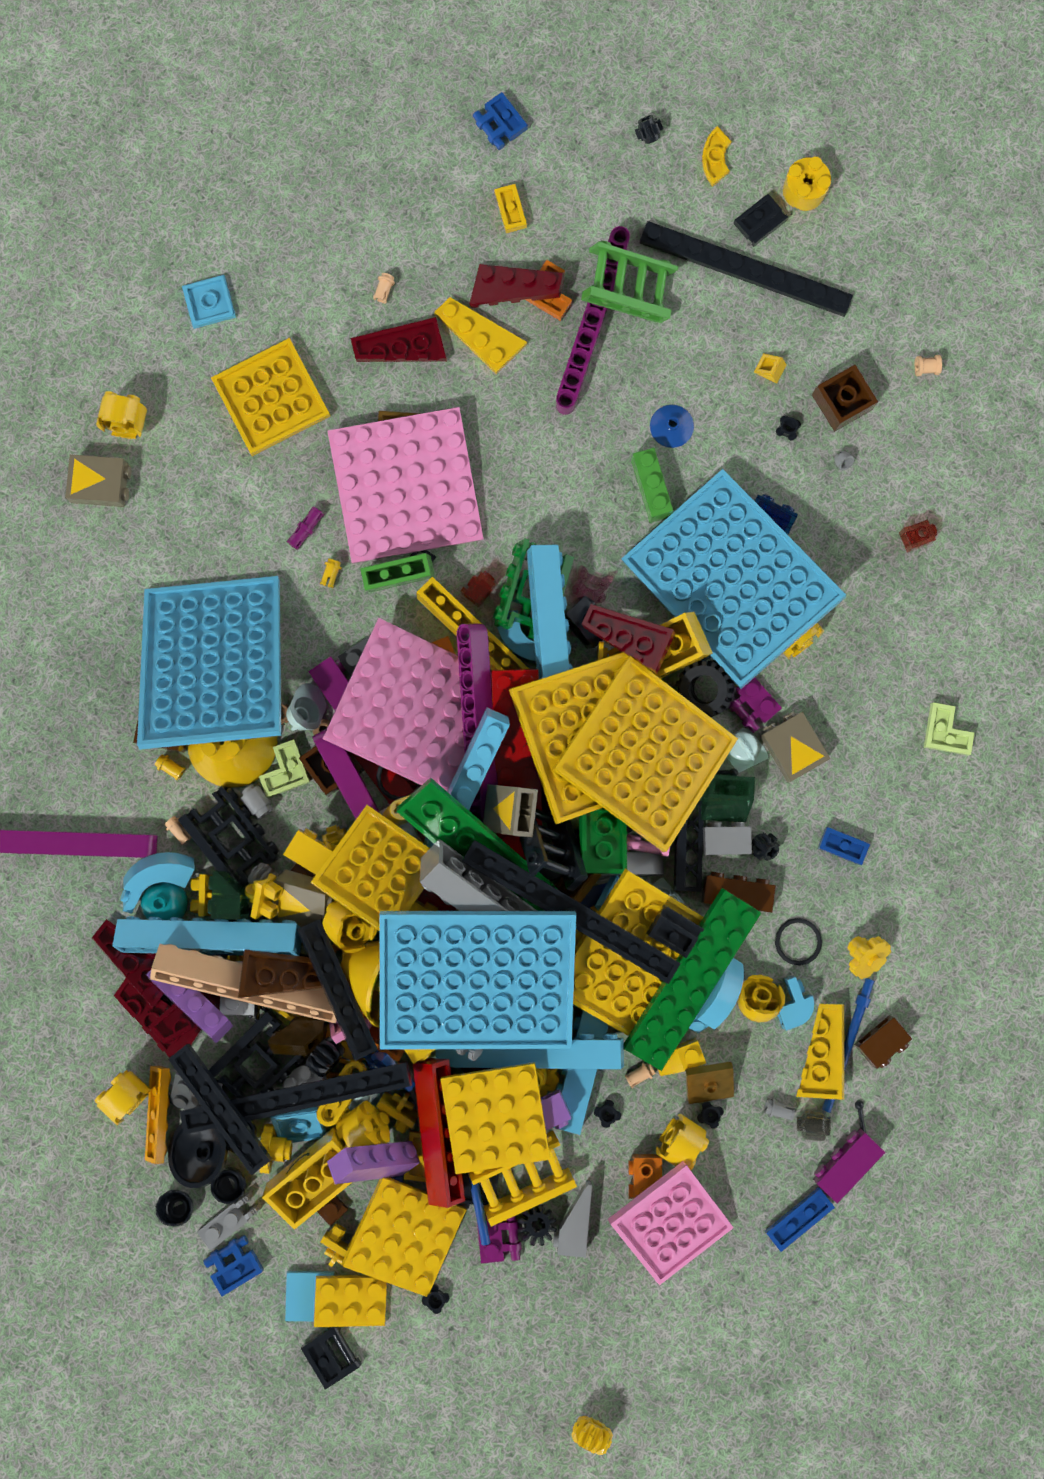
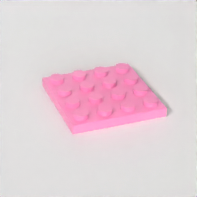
(670, 1223)

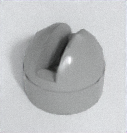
(843, 457)

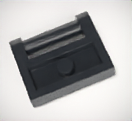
(324, 1359)

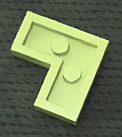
(940, 732)
(291, 771)

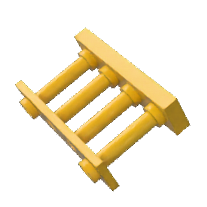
(529, 1196)

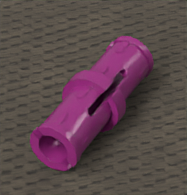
(305, 528)

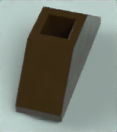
(299, 1036)

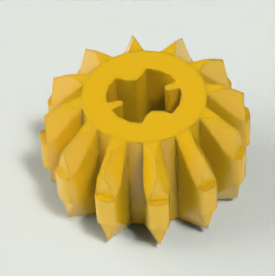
(592, 1435)

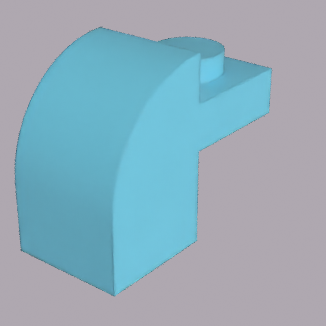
(799, 1008)

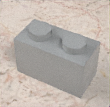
(727, 840)

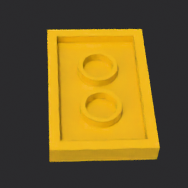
(349, 1301)

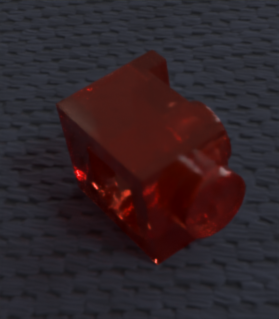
(912, 539)
(479, 588)

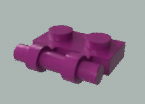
(758, 700)
(495, 1250)

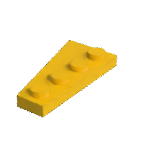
(485, 338)
(825, 1056)

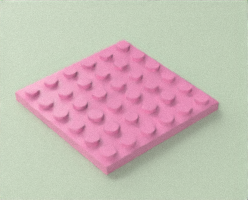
(405, 485)
(403, 707)

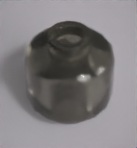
(814, 1125)

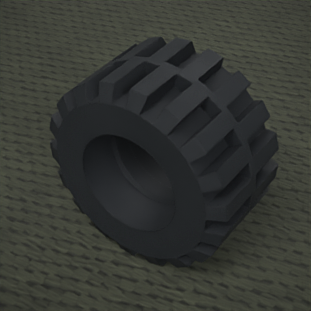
(724, 682)

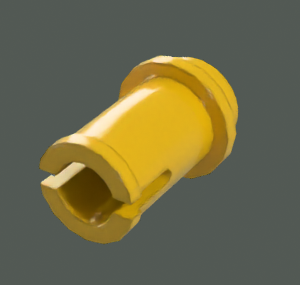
(331, 571)
(170, 767)

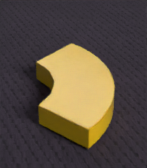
(713, 156)

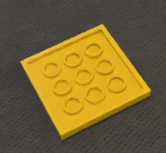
(270, 397)
(373, 868)
(495, 1118)
(403, 1237)

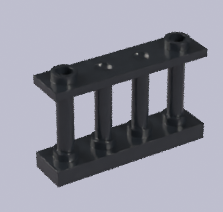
(564, 848)

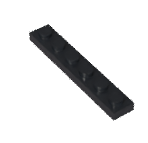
(337, 990)
(220, 1109)

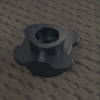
(792, 423)
(607, 1107)
(708, 1108)
(435, 1306)

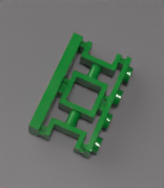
(514, 586)

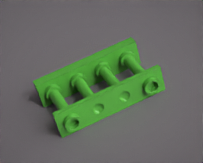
(616, 299)

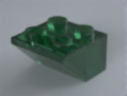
(728, 798)
(227, 897)

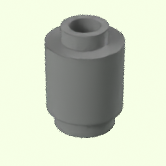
(256, 801)

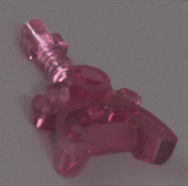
(582, 590)

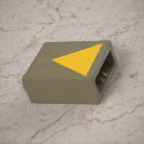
(97, 480)
(794, 746)
(510, 810)
(300, 899)

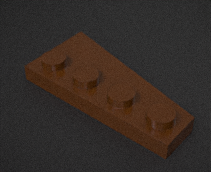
(275, 973)

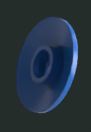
(667, 435)

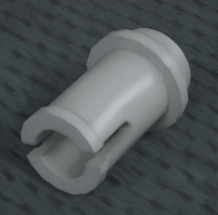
(780, 1110)

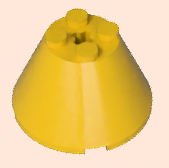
(233, 761)
(363, 977)

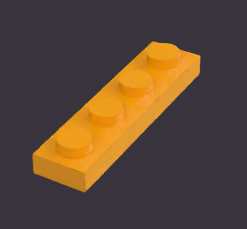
(157, 1114)

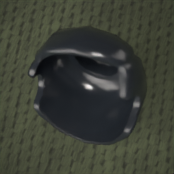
(222, 1188)
(176, 1215)

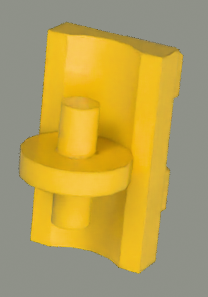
(201, 884)
(261, 895)
(400, 1109)
(334, 1243)

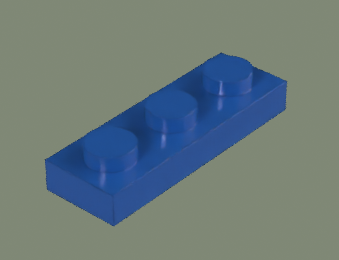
(799, 1219)

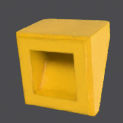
(770, 367)

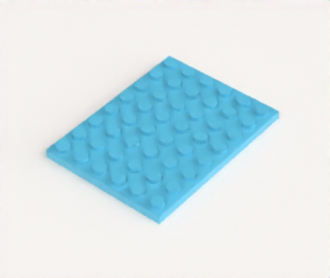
(738, 576)
(210, 663)
(476, 979)

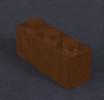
(756, 894)

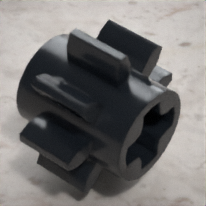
(649, 129)
(765, 846)

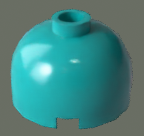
(164, 901)

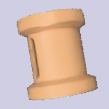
(928, 365)

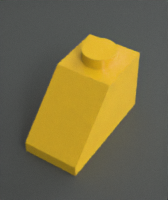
(685, 1056)

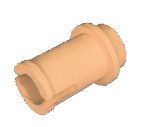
(383, 288)
(177, 830)
(640, 1074)

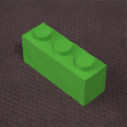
(651, 485)
(397, 572)

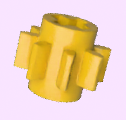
(334, 834)

